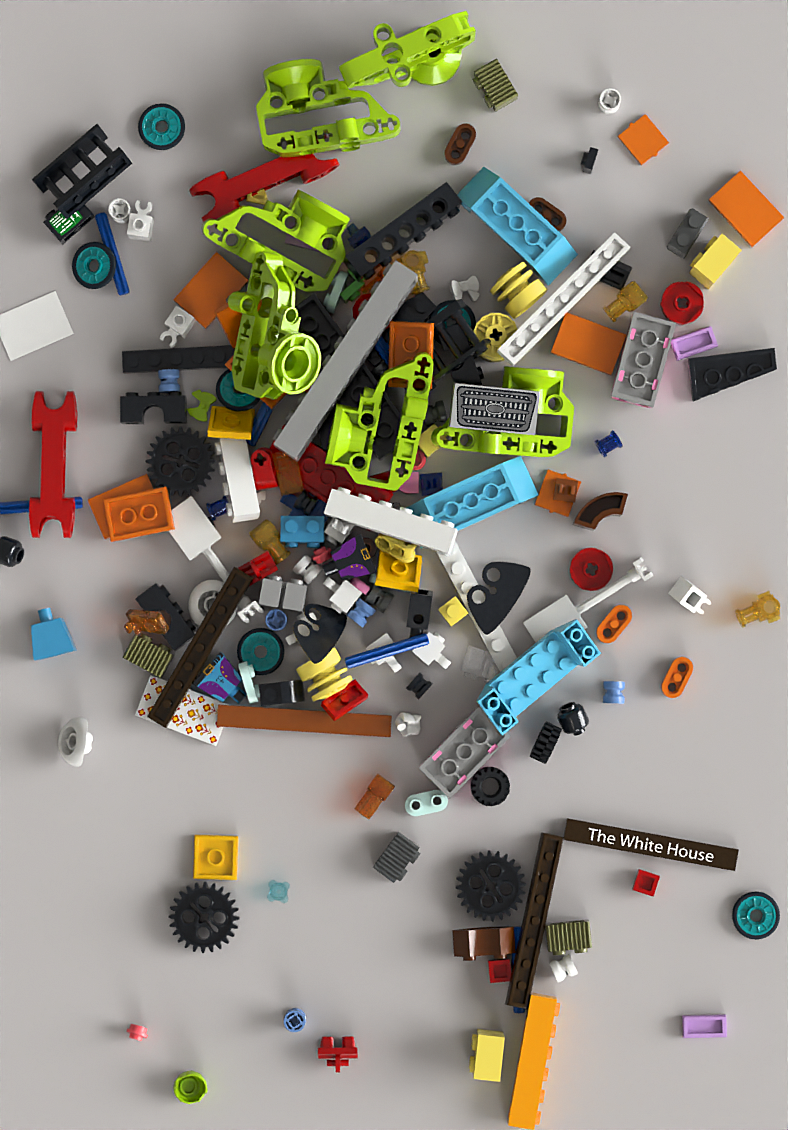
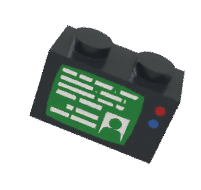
(65, 228)

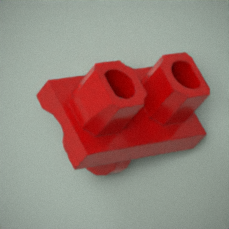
(259, 567)
(328, 1051)

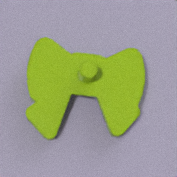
(206, 400)

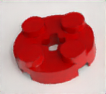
(682, 290)
(596, 558)

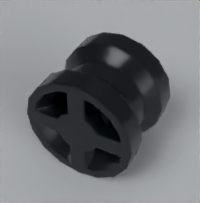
(306, 502)
(419, 686)

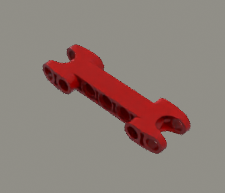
(266, 176)
(52, 499)

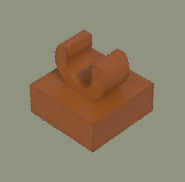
(565, 490)

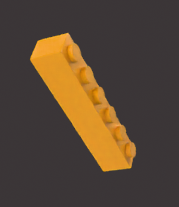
(532, 1061)

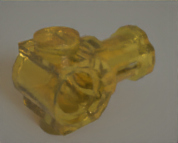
(418, 269)
(627, 299)
(268, 538)
(758, 610)

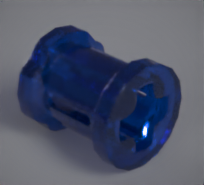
(608, 443)
(217, 508)

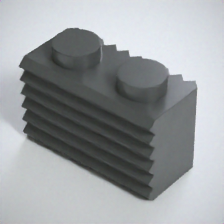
(687, 233)
(396, 858)

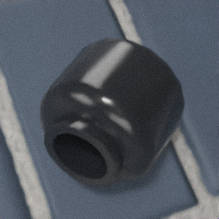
(10, 551)
(573, 718)

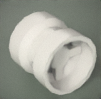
(610, 97)
(117, 208)
(311, 572)
(563, 968)

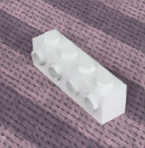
(238, 479)

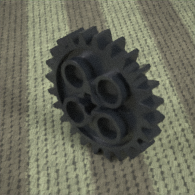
(186, 442)
(507, 874)
(219, 903)

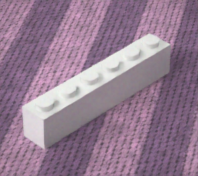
(390, 521)

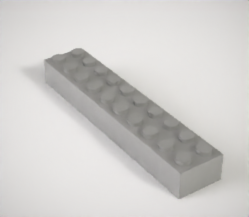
(346, 360)

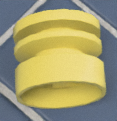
(518, 290)
(486, 326)
(324, 676)

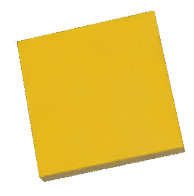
(230, 424)
(396, 574)
(215, 857)

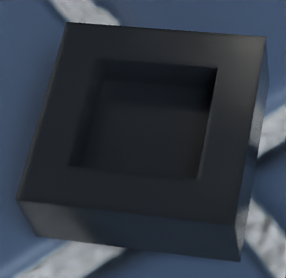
(589, 159)

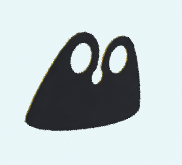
(498, 605)
(321, 642)

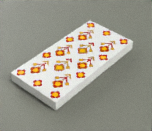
(194, 716)

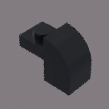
(281, 692)

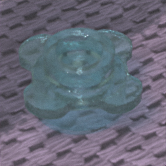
(273, 895)

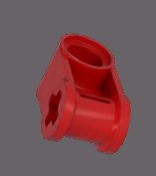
(264, 472)

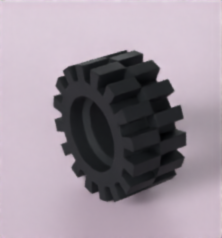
(545, 742)
(499, 796)

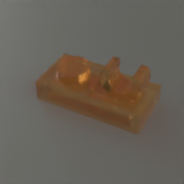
(287, 473)
(145, 621)

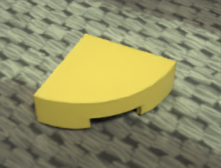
(260, 198)

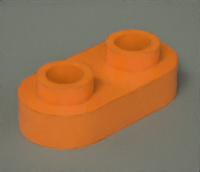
(614, 624)
(676, 677)

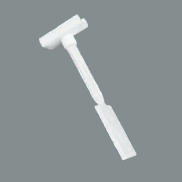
(196, 536)
(564, 611)

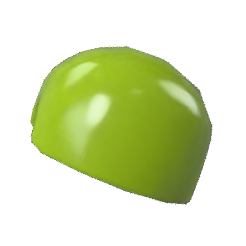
(190, 1087)

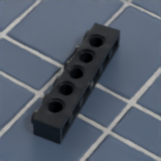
(442, 196)

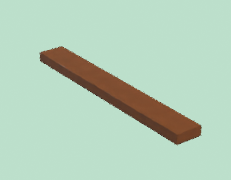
(303, 721)

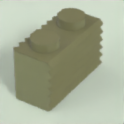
(495, 85)
(148, 655)
(568, 936)

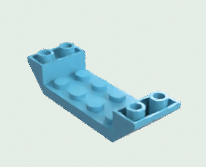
(517, 224)
(479, 495)
(535, 673)

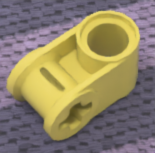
(395, 548)

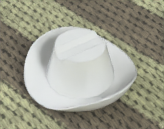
(203, 598)
(74, 741)

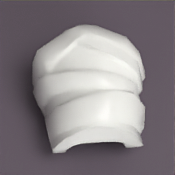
(408, 724)

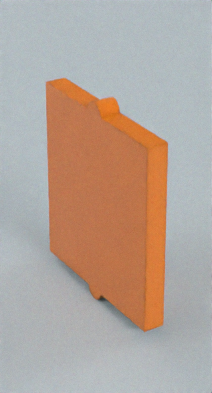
(643, 139)
(546, 494)

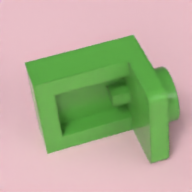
(352, 292)

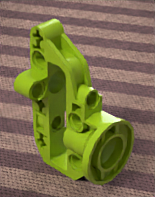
(412, 57)
(295, 86)
(312, 225)
(269, 349)
(550, 386)
(353, 438)

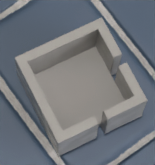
(283, 594)

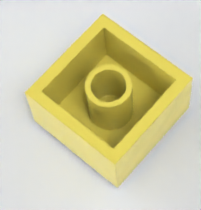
(718, 256)
(488, 1055)

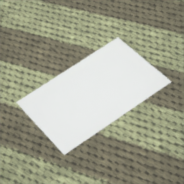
(33, 325)

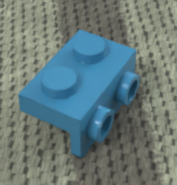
(302, 530)

